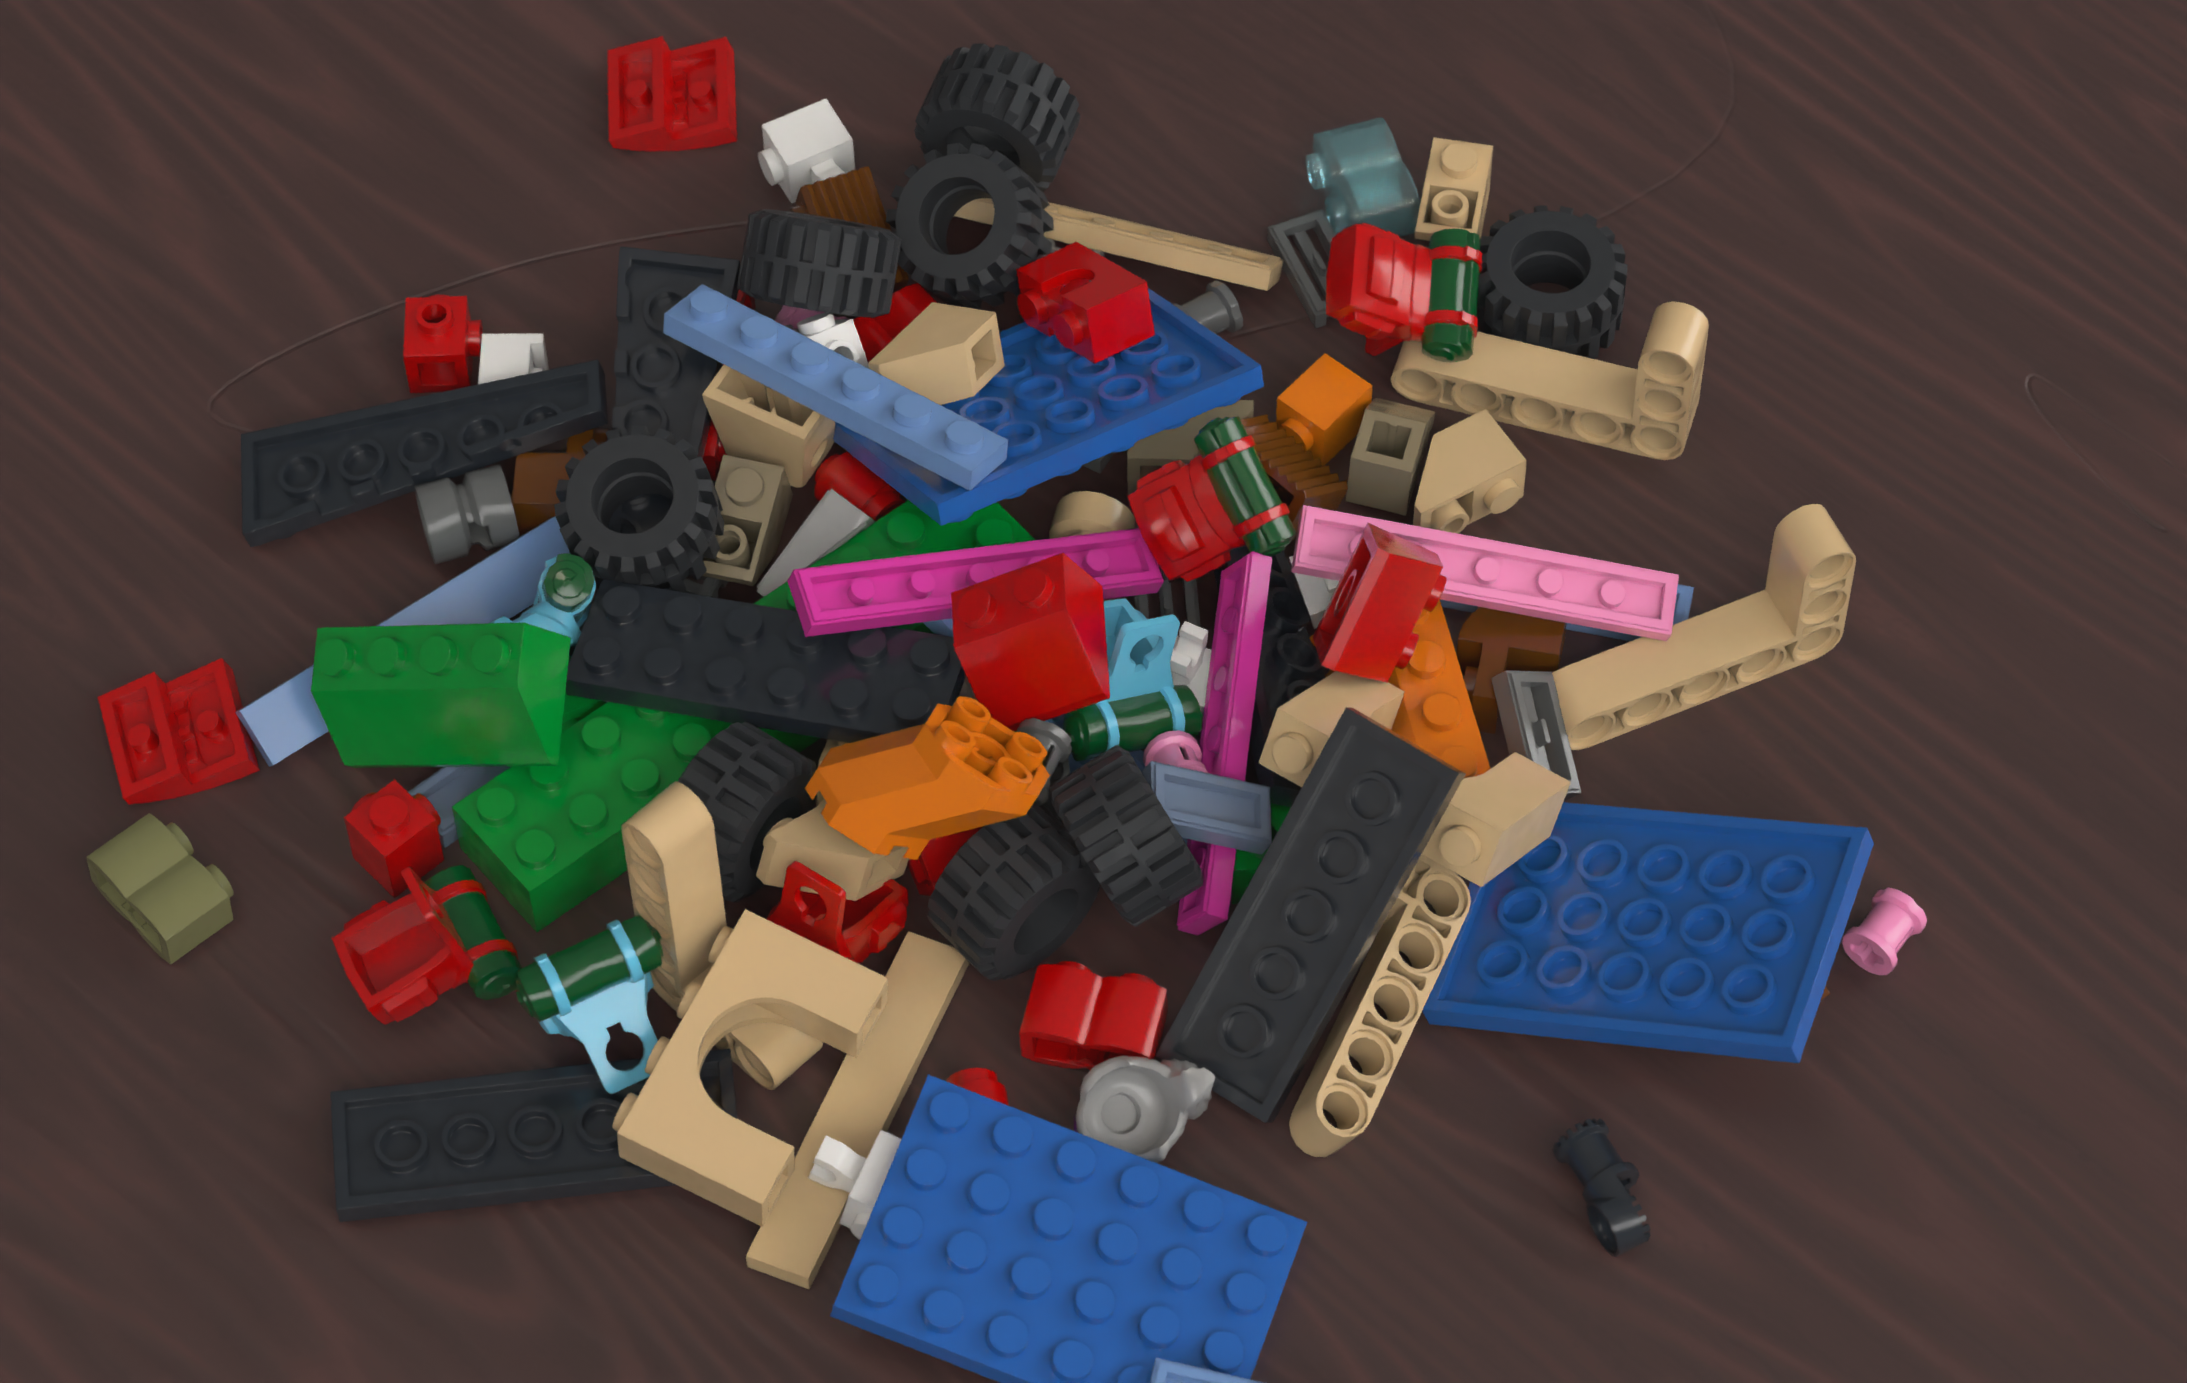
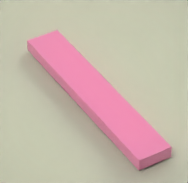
(1506, 575)

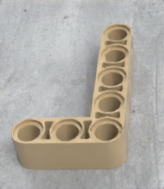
(1572, 394)
(1722, 649)
(680, 894)
(1399, 992)

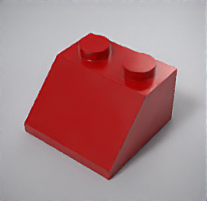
(1378, 605)
(1033, 641)

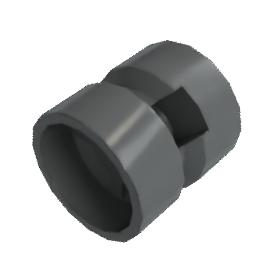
(466, 514)

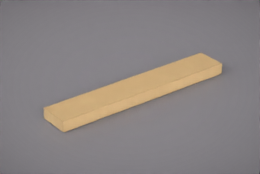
(1149, 244)
(859, 1107)

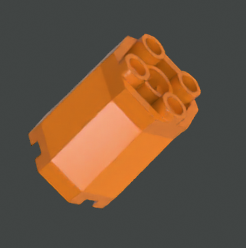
(930, 779)

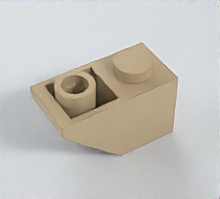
(1455, 188)
(944, 353)
(1469, 475)
(828, 854)

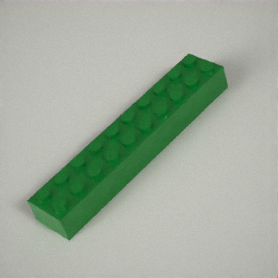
(557, 831)

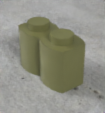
(162, 887)

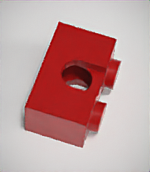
(1084, 315)

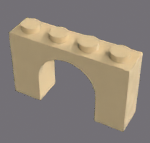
(1491, 815)
(755, 978)

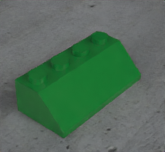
(442, 694)

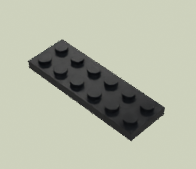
(757, 665)
(1311, 913)
(490, 1139)

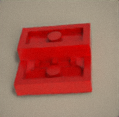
(671, 96)
(177, 734)

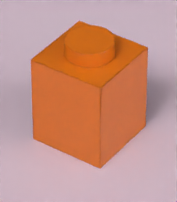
(1324, 408)

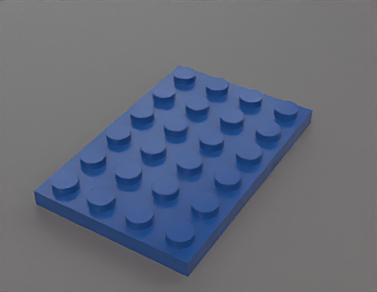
(1073, 411)
(1658, 933)
(1059, 1253)

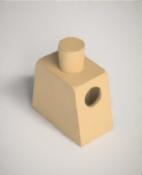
(767, 425)

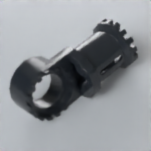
(1605, 1185)

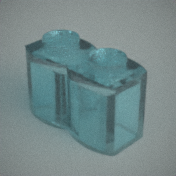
(1363, 178)

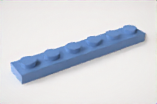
(836, 387)

